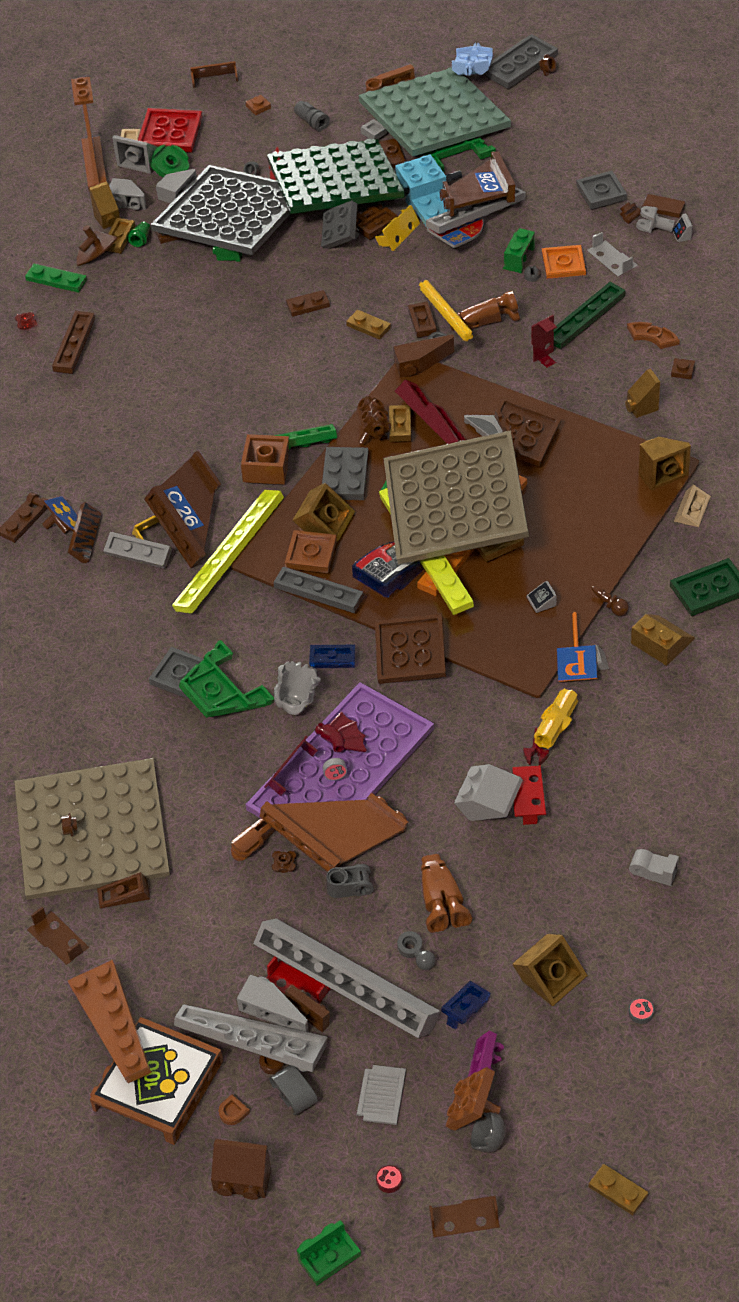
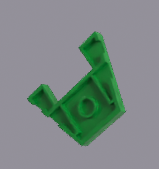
(477, 145)
(214, 692)

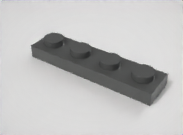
(318, 589)

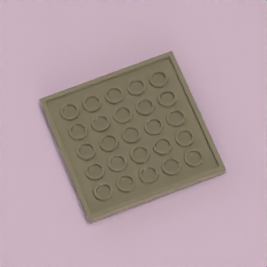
(455, 497)
(115, 832)

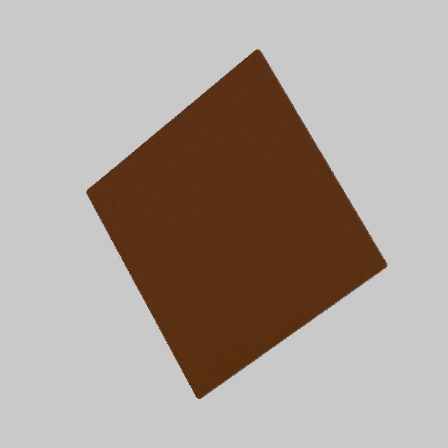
(582, 515)

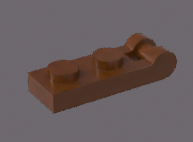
(23, 518)

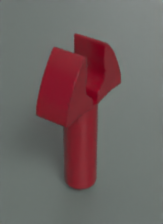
(529, 752)

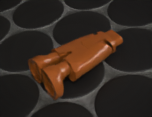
(490, 311)
(442, 894)

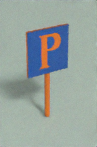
(577, 661)

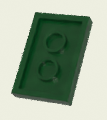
(707, 586)

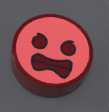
(389, 1179)

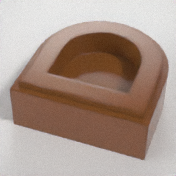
(232, 1111)

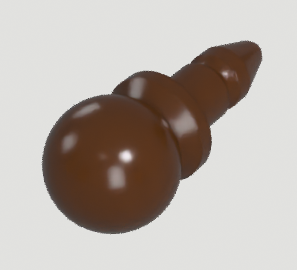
(618, 606)

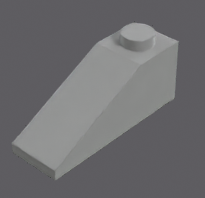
(267, 1002)

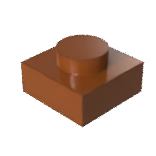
(258, 105)

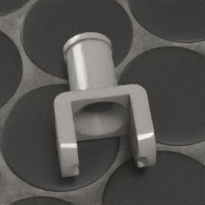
(654, 220)

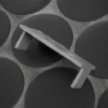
(611, 255)

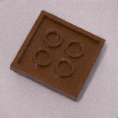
(410, 648)

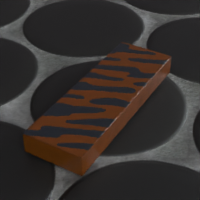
(84, 533)

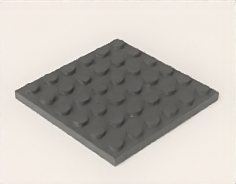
(225, 210)

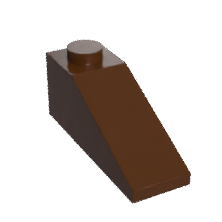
(420, 355)

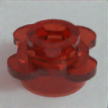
(25, 321)

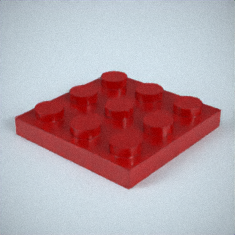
(171, 127)

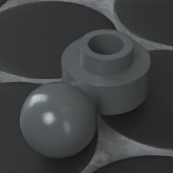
(424, 959)

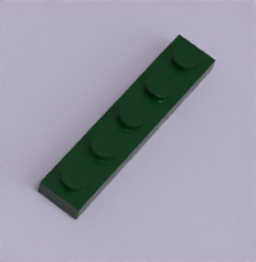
(587, 314)

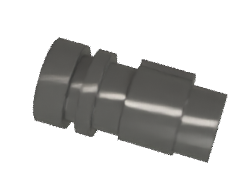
(312, 116)

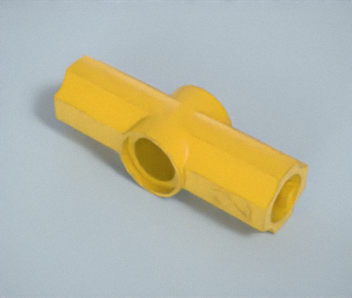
(556, 718)

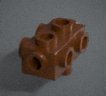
(372, 418)

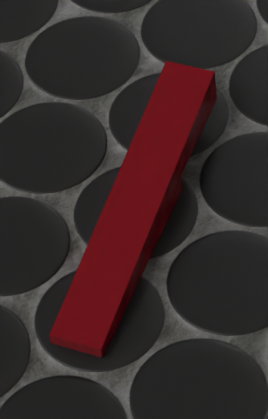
(431, 413)

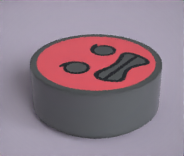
(641, 1010)

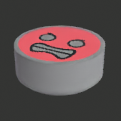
(334, 769)

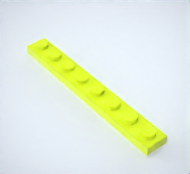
(228, 551)
(442, 576)

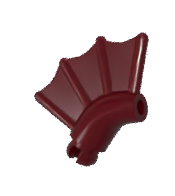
(342, 734)

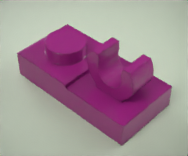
(484, 1052)

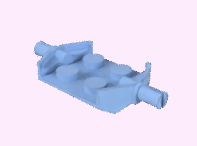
(472, 60)

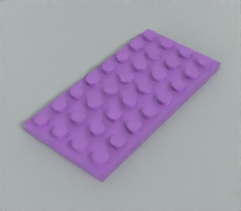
(390, 739)

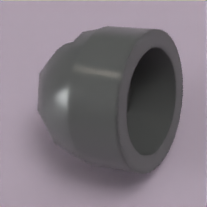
(249, 167)
(527, 274)

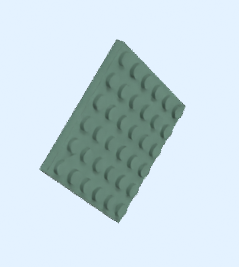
(434, 111)

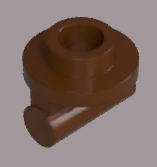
(630, 212)

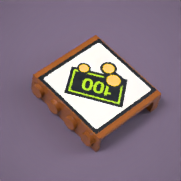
(172, 1090)

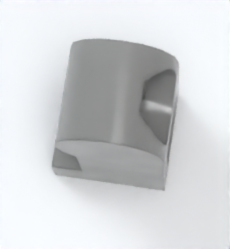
(654, 866)

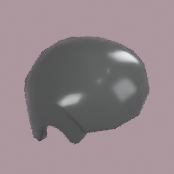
(489, 1130)

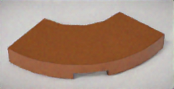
(646, 331)

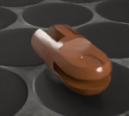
(250, 840)

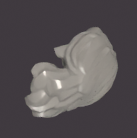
(295, 687)

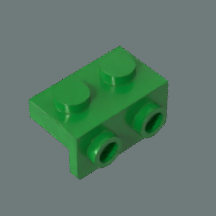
(327, 1252)

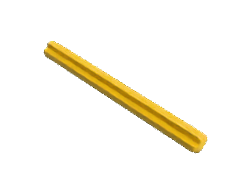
(445, 310)

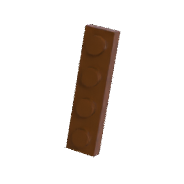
(73, 342)

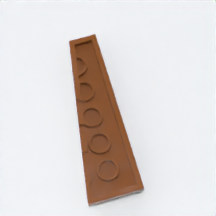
(108, 1010)

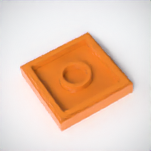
(563, 261)

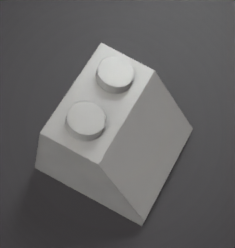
(133, 154)
(487, 793)

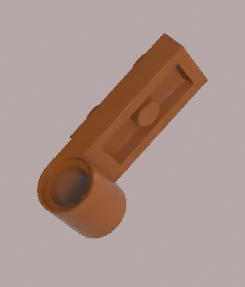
(390, 78)

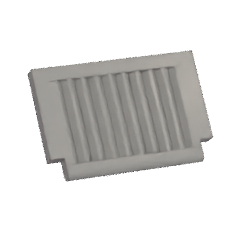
(381, 1094)

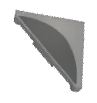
(483, 424)

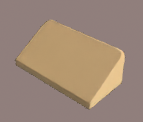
(692, 507)

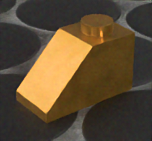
(104, 205)
(644, 395)

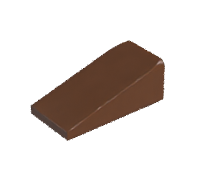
(125, 891)

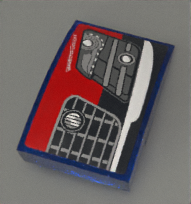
(381, 570)

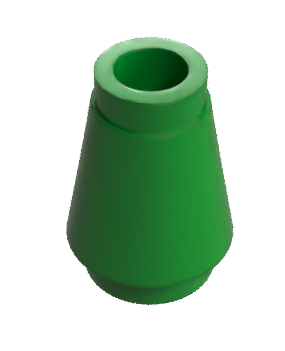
(139, 234)

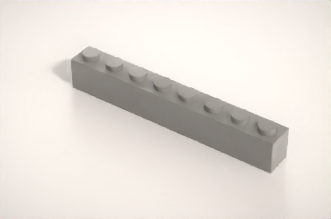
(347, 977)

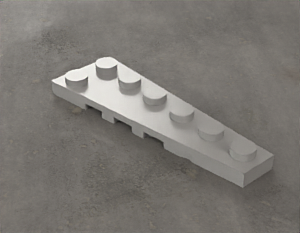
(269, 1040)

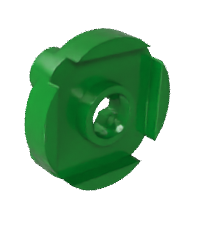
(169, 153)

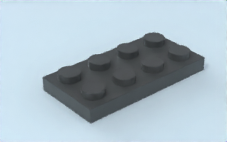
(519, 61)

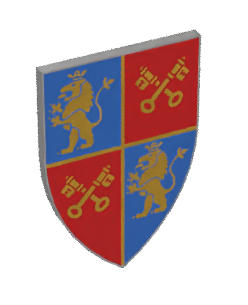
(461, 234)

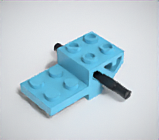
(422, 185)

